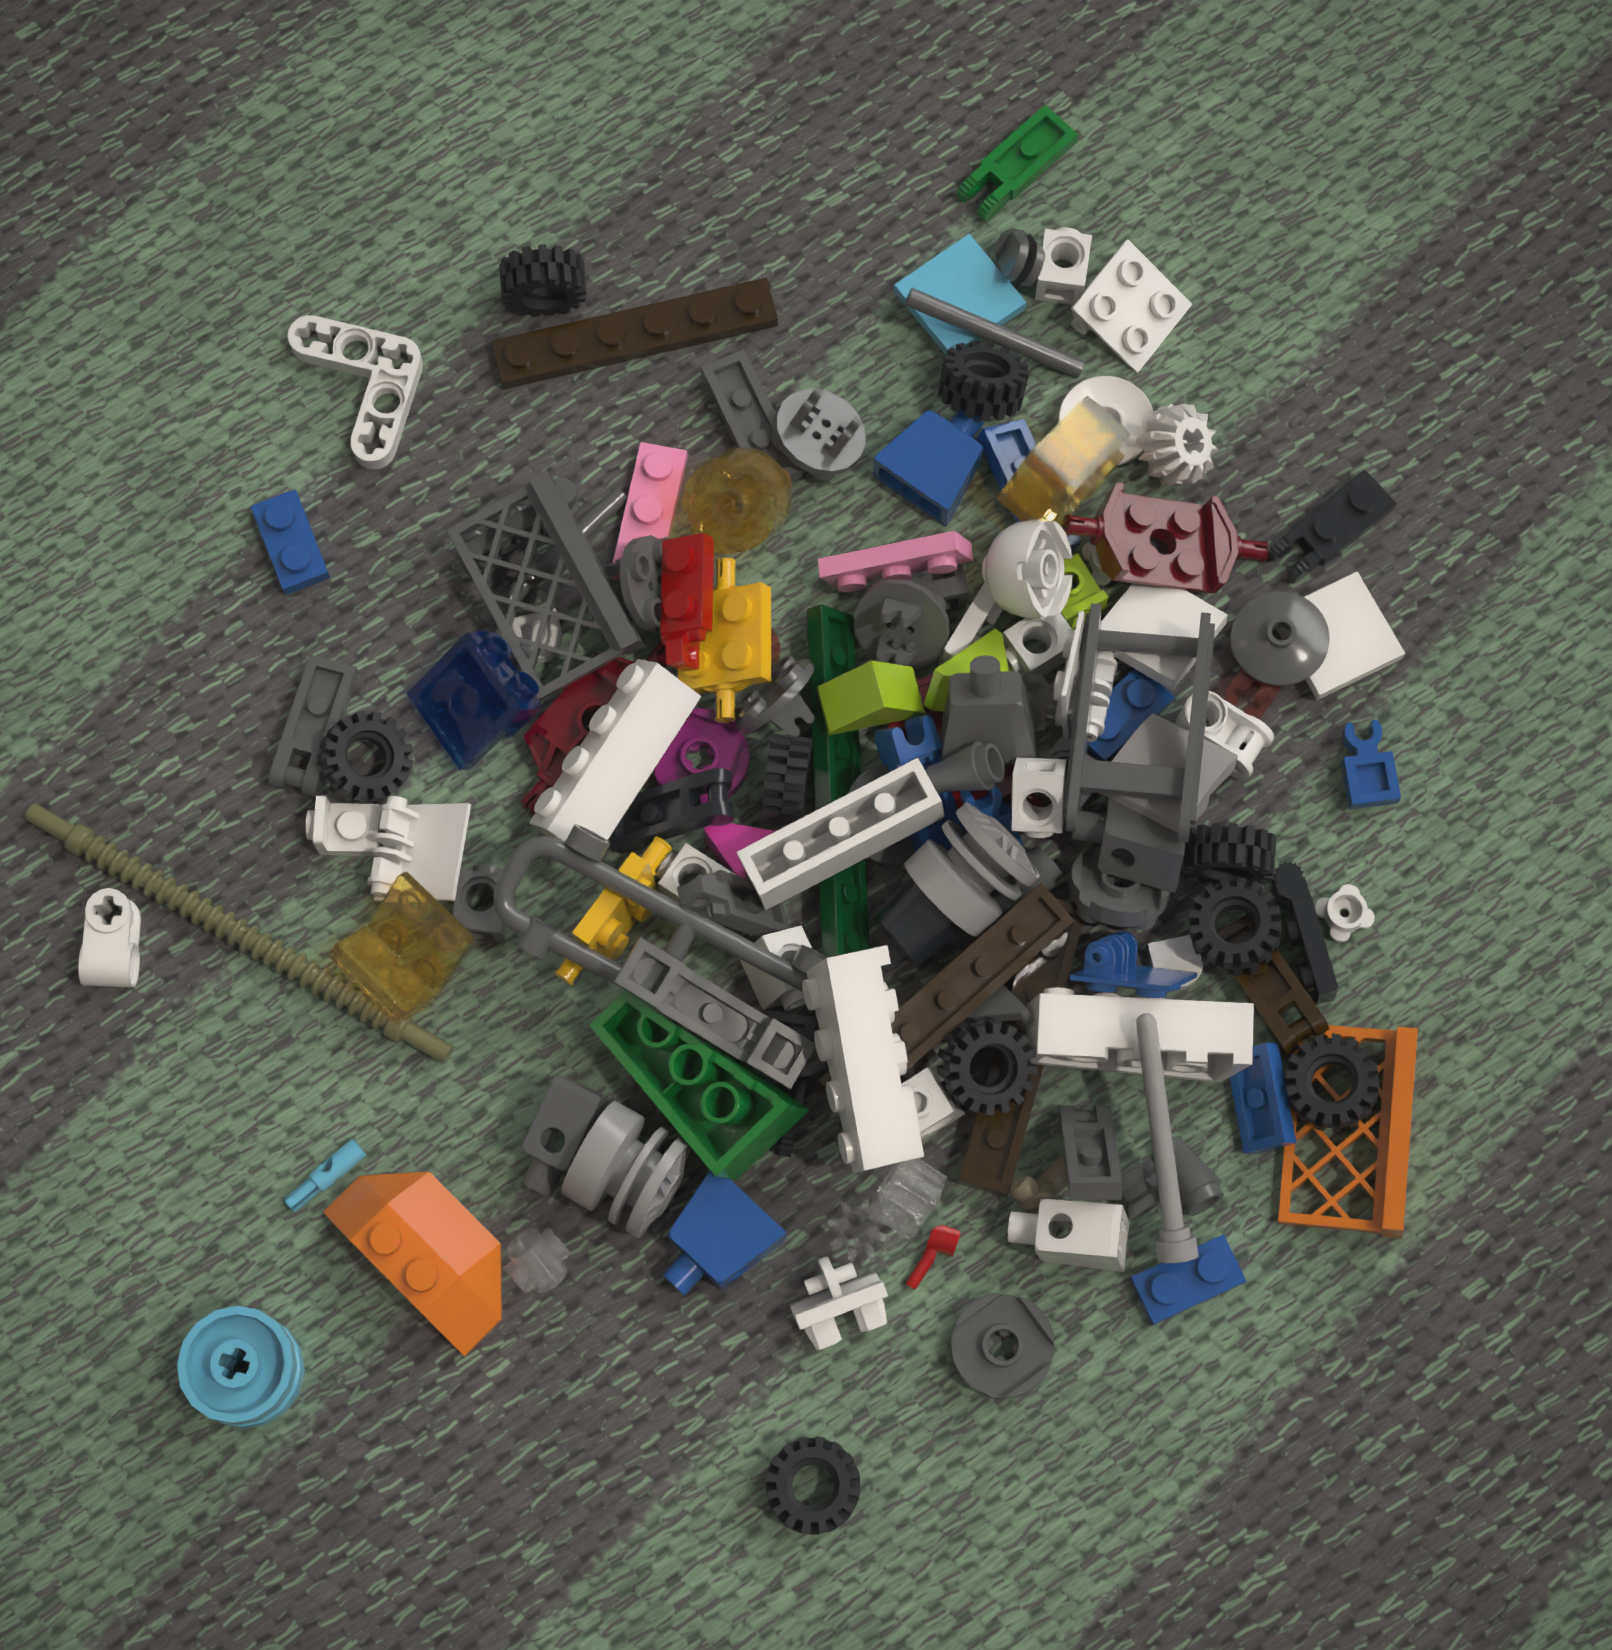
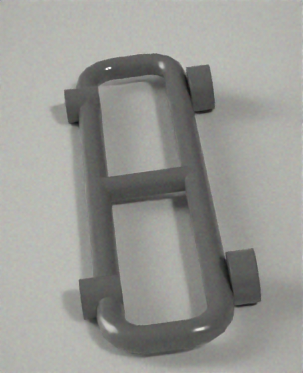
(584, 854)

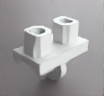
(859, 1295)

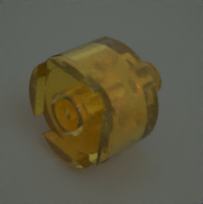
(761, 489)

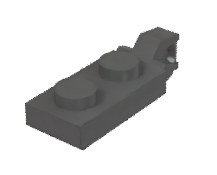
(732, 903)

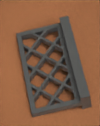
(582, 565)

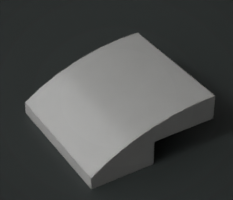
(1165, 744)

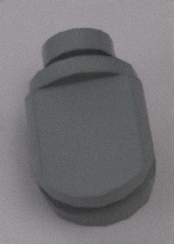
(1019, 257)

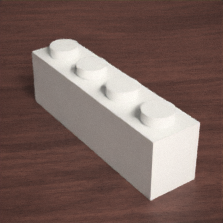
(617, 753)
(841, 833)

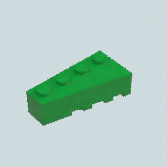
(703, 1092)

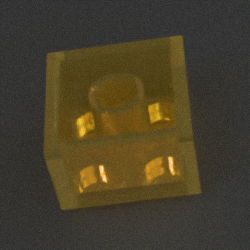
(1066, 465)

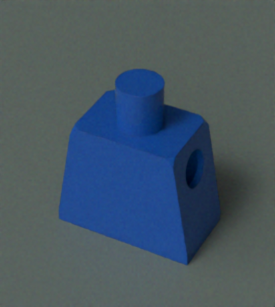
(932, 462)
(720, 1236)

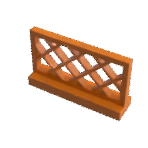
(1392, 1145)

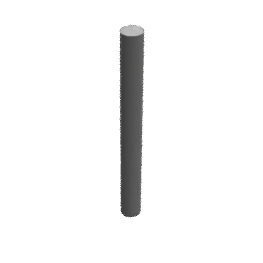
(994, 332)
(548, 561)

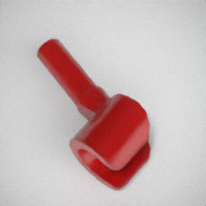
(941, 1240)

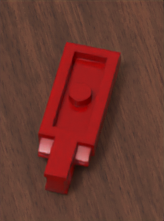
(686, 598)

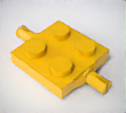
(739, 645)
(613, 915)

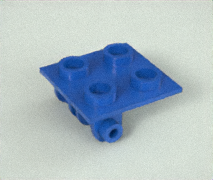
(1113, 964)

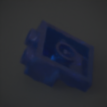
(475, 697)

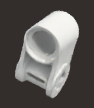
(1229, 730)
(110, 950)

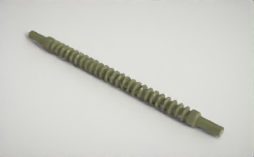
(82, 840)

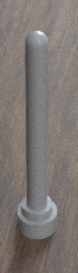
(1174, 1240)

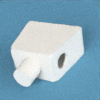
(1096, 1236)

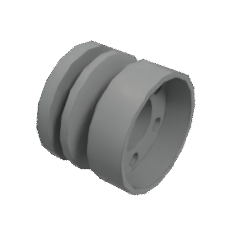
(967, 874)
(622, 1166)

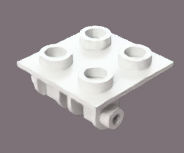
(1130, 306)
(1067, 682)
(420, 841)

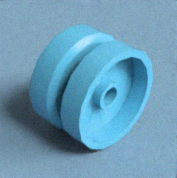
(210, 1363)

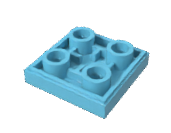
(967, 280)

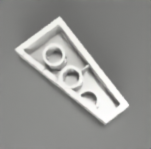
(1100, 1034)
(863, 1059)

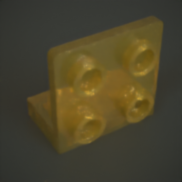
(404, 950)

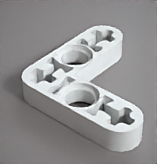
(383, 378)

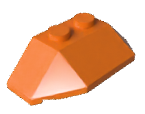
(426, 1250)

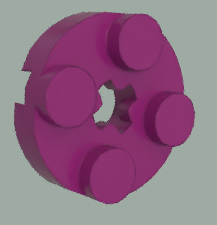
(725, 747)

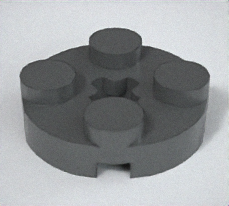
(1103, 902)
(1032, 1351)

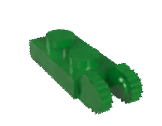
(1019, 160)

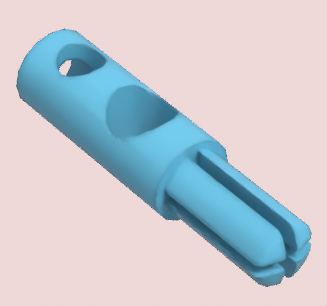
(326, 1174)

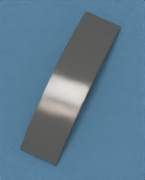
(714, 1014)

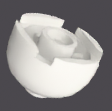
(1028, 569)

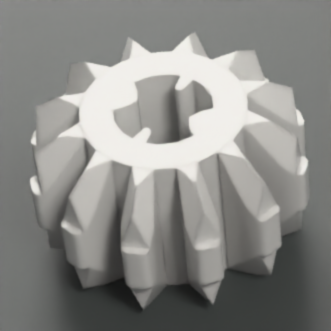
(1177, 444)

